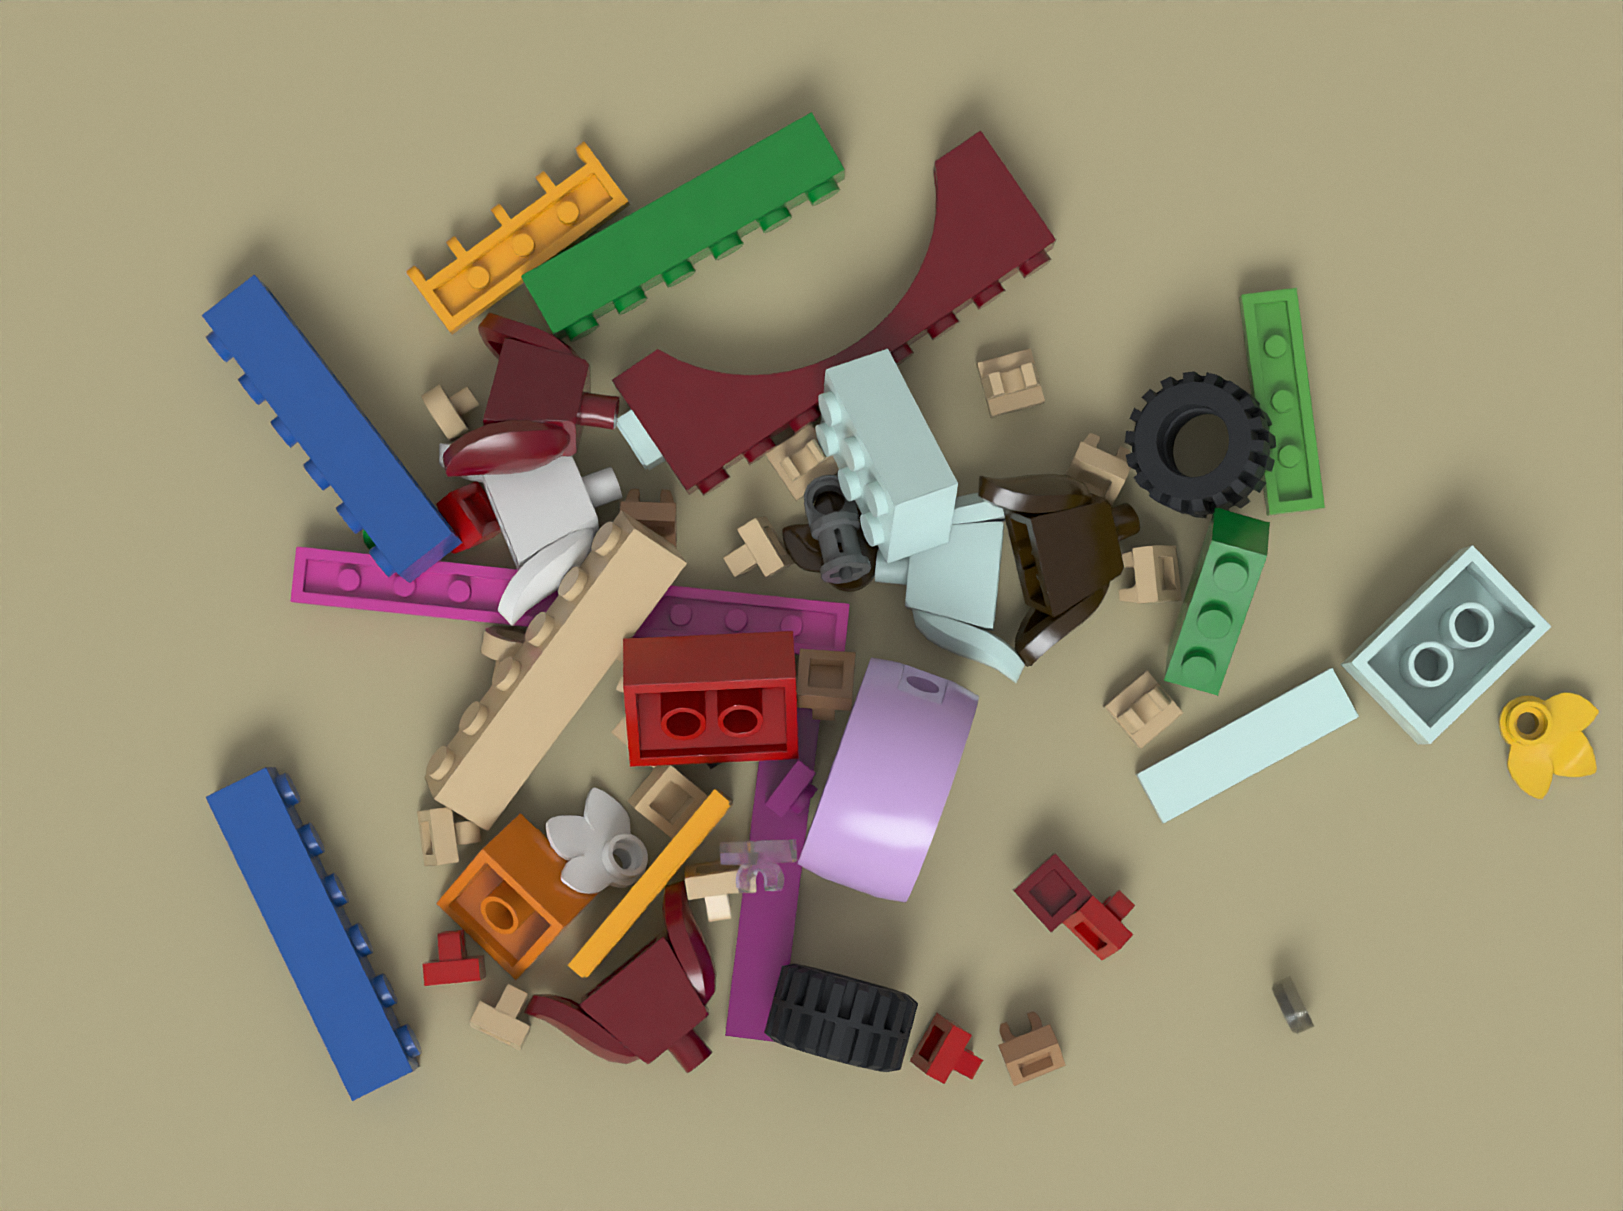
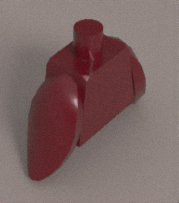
(534, 404)
(647, 1000)

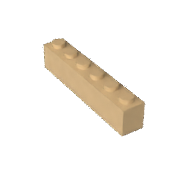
(553, 670)

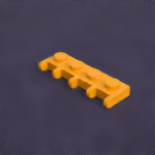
(521, 243)

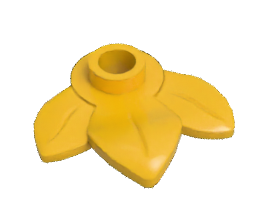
(1554, 743)

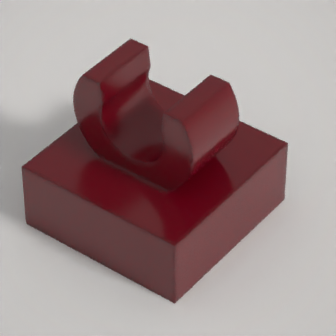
(1052, 892)

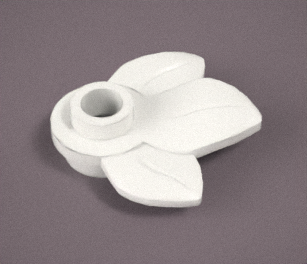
(592, 841)

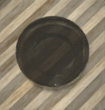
(1292, 1005)

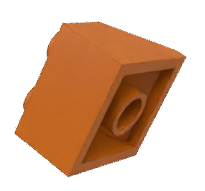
(514, 897)

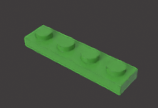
(1282, 388)

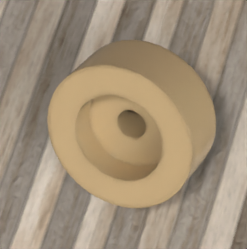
(449, 410)
(501, 643)

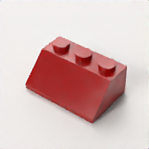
(710, 698)

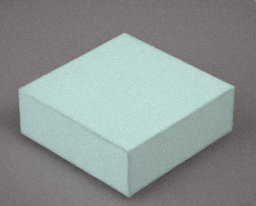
(639, 440)

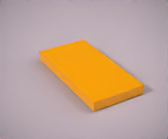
(651, 883)

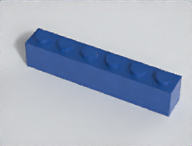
(331, 430)
(314, 931)

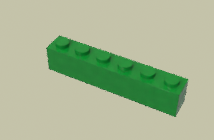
(684, 228)

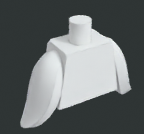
(546, 524)

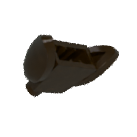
(1062, 551)

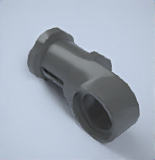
(834, 529)

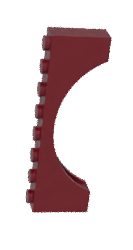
(978, 241)

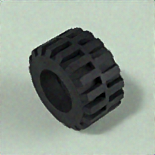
(1165, 416)
(841, 1018)

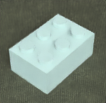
(886, 456)
(1446, 645)

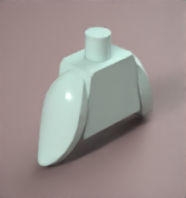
(957, 586)

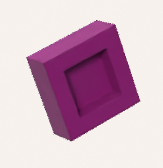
(793, 791)

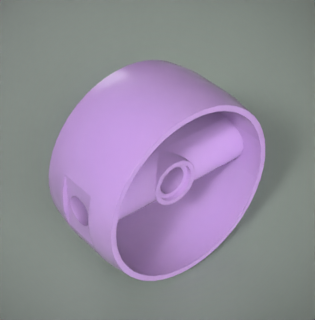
(889, 780)

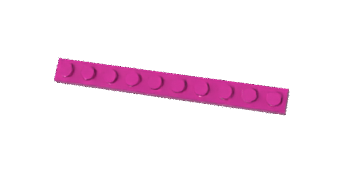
(476, 591)

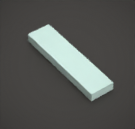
(1247, 745)

